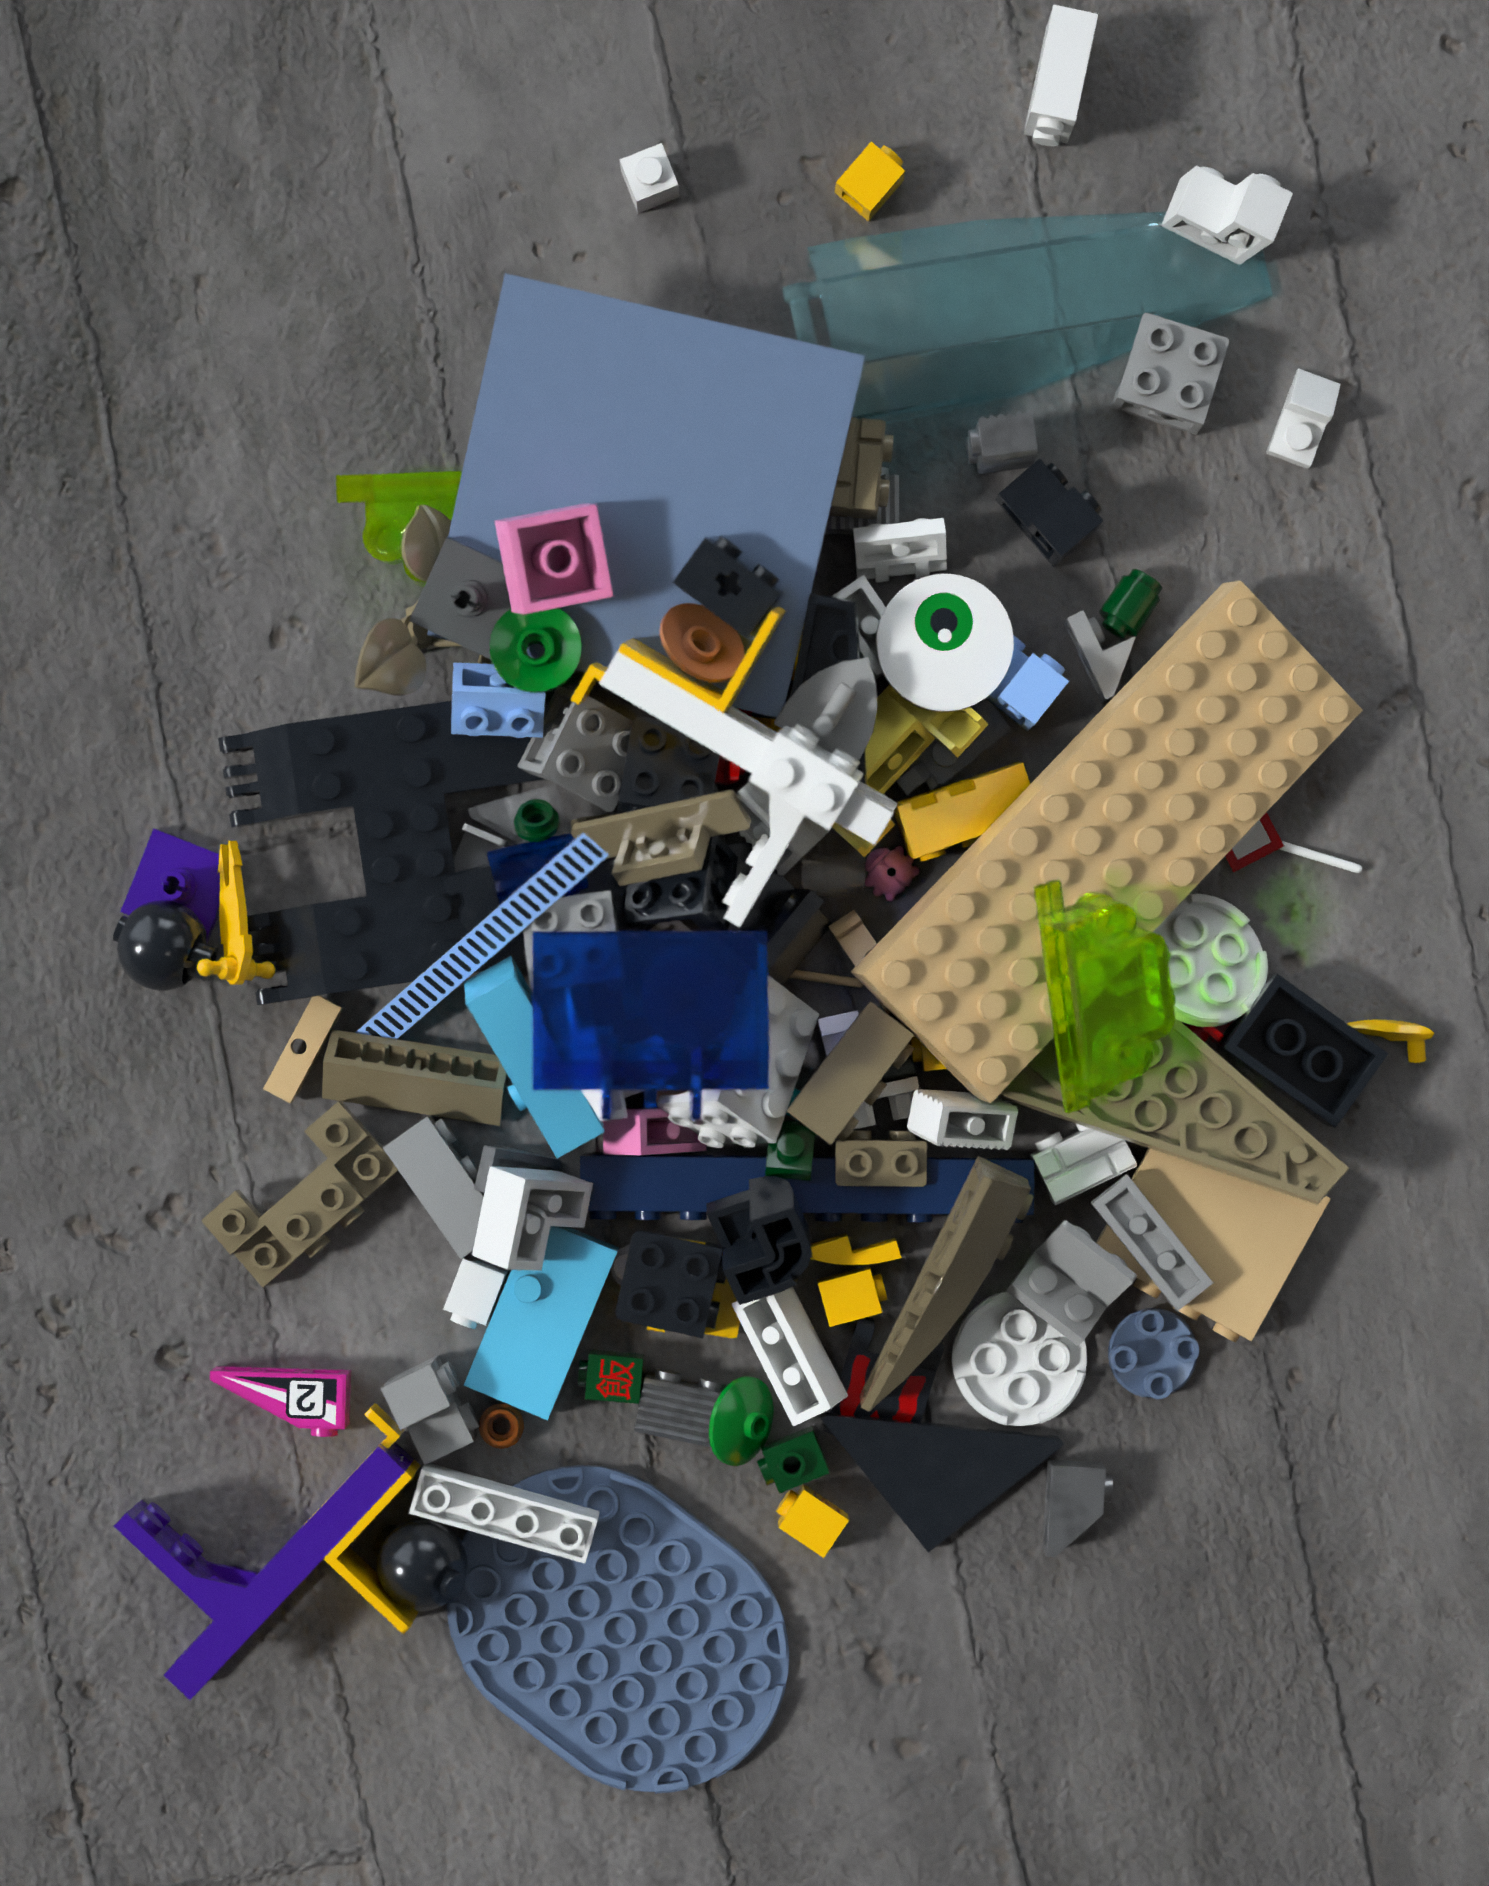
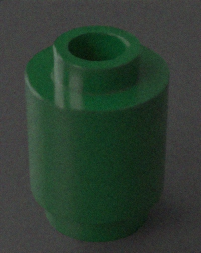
(1130, 604)

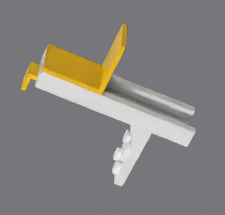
(709, 718)

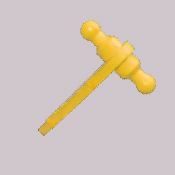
(237, 943)

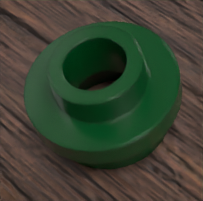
(536, 821)

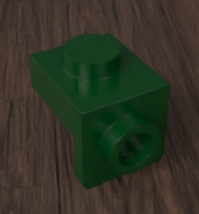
(792, 1153)

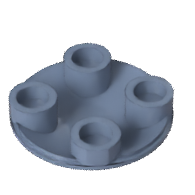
(1152, 1353)

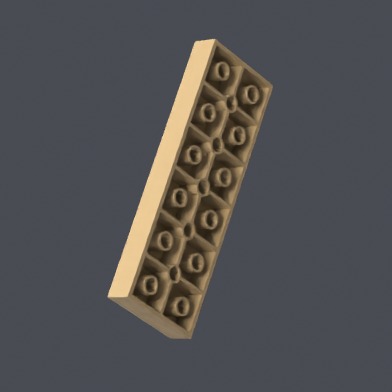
(1123, 811)

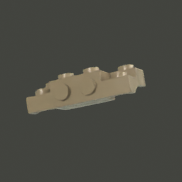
(313, 1207)

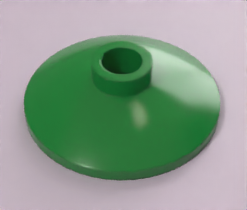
(548, 628)
(741, 1421)

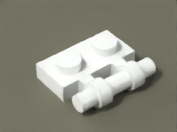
(900, 549)

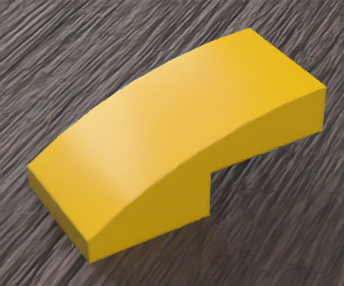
(838, 1251)

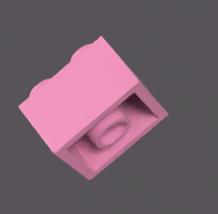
(554, 558)

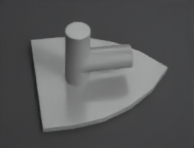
(836, 706)

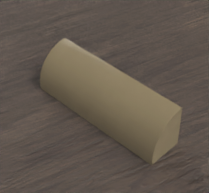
(414, 1077)

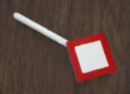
(1264, 839)

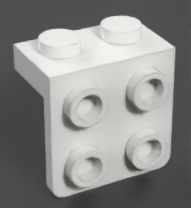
(807, 774)

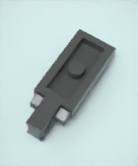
(938, 764)

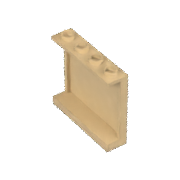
(1233, 1230)

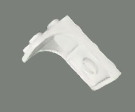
(754, 1115)

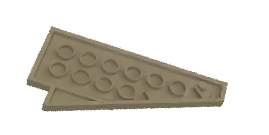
(1195, 1111)

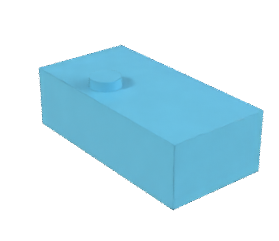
(503, 1011)
(541, 1323)

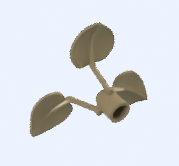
(392, 650)

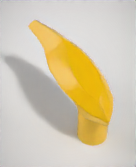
(1398, 1031)

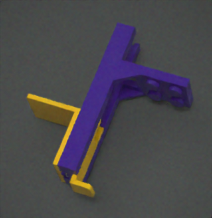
(244, 1598)

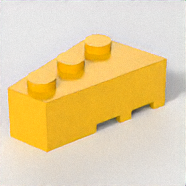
(957, 811)

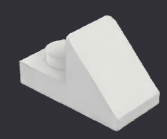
(1304, 418)

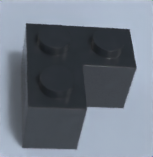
(1048, 512)

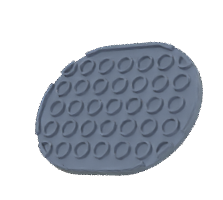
(642, 1660)

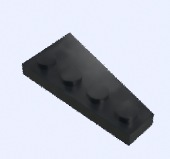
(827, 639)

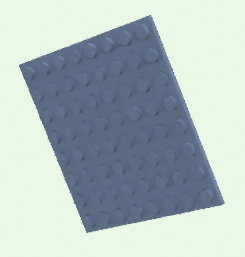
(675, 439)

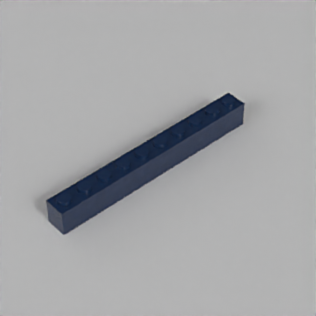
(690, 1181)

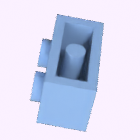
(491, 706)

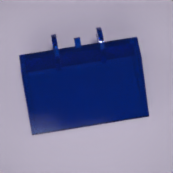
(650, 1012)

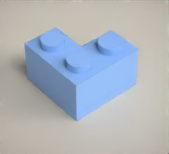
(1028, 686)

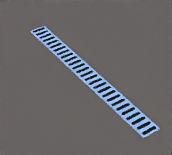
(486, 939)

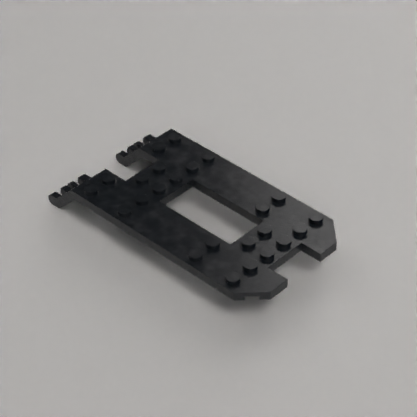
(395, 776)

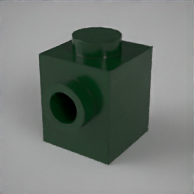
(793, 1460)

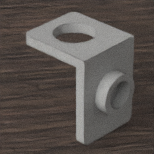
(474, 848)

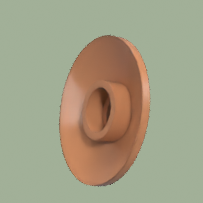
(701, 643)

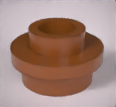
(497, 1439)

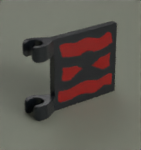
(905, 1402)

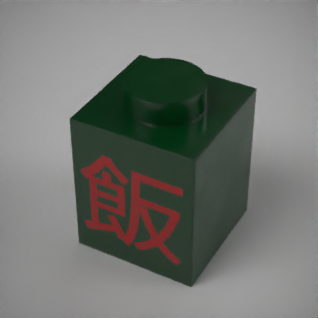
(612, 1376)

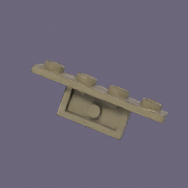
(664, 837)

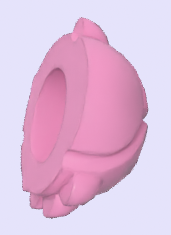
(877, 865)

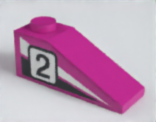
(297, 1395)

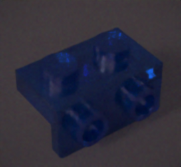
(519, 863)

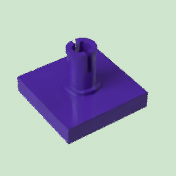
(177, 873)

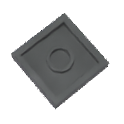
(463, 597)

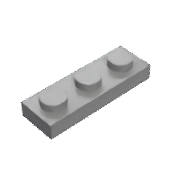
(1151, 1242)

